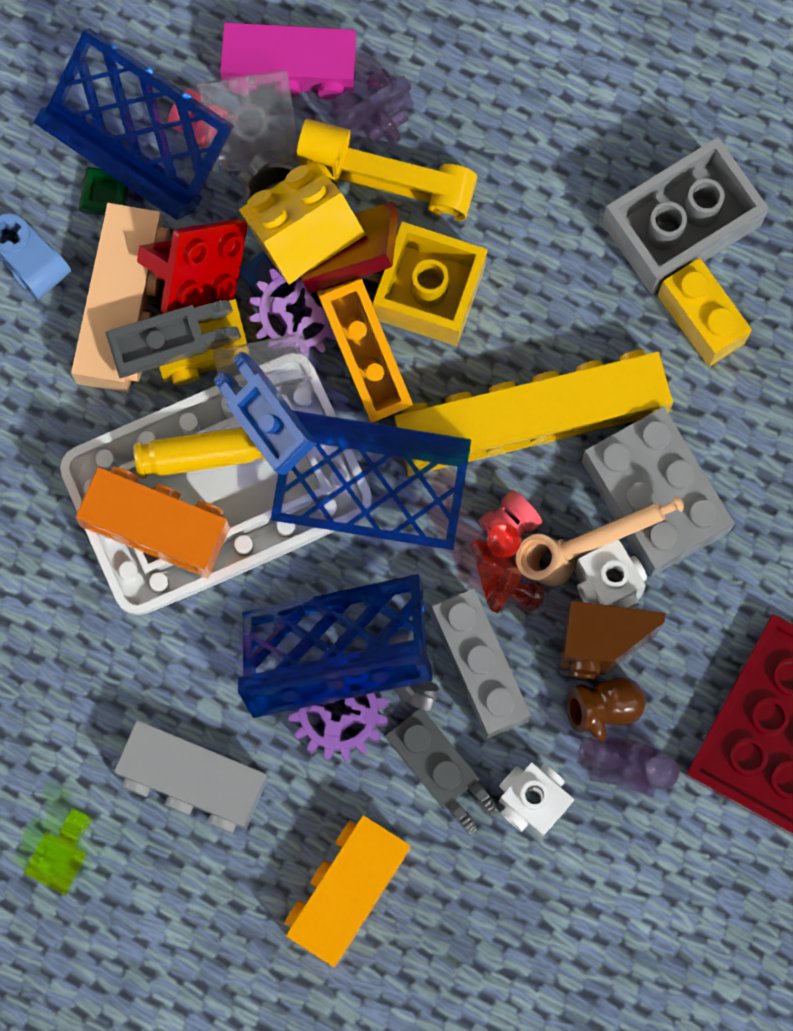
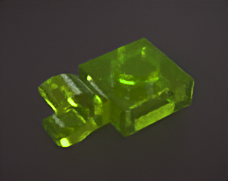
(58, 858)

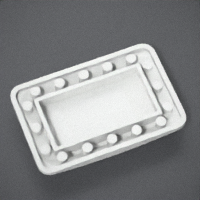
(240, 491)

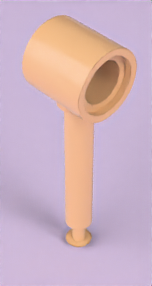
(564, 552)

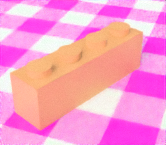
(116, 293)

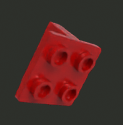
(197, 263)

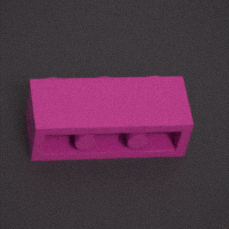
(314, 57)

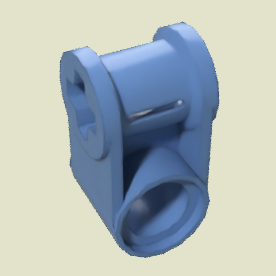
(31, 259)

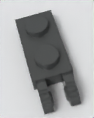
(169, 338)
(439, 767)

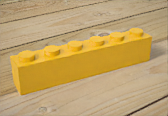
(546, 408)

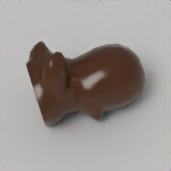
(611, 702)

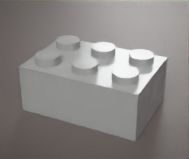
(684, 214)
(651, 466)

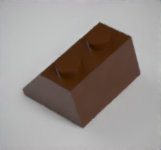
(603, 637)

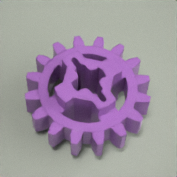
(277, 307)
(333, 730)

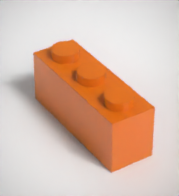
(153, 520)

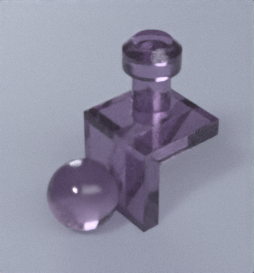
(628, 764)

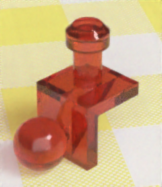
(499, 571)

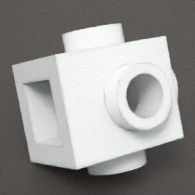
(610, 577)
(539, 816)

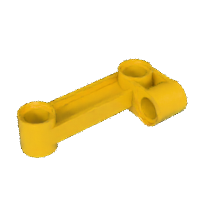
(445, 190)

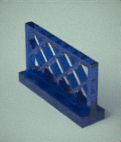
(123, 159)
(384, 441)
(335, 674)

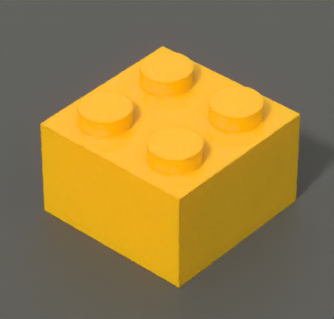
(301, 221)
(430, 284)

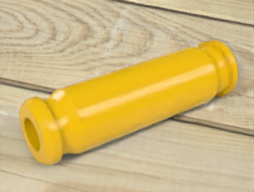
(195, 452)

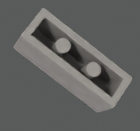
(480, 664)
(190, 777)

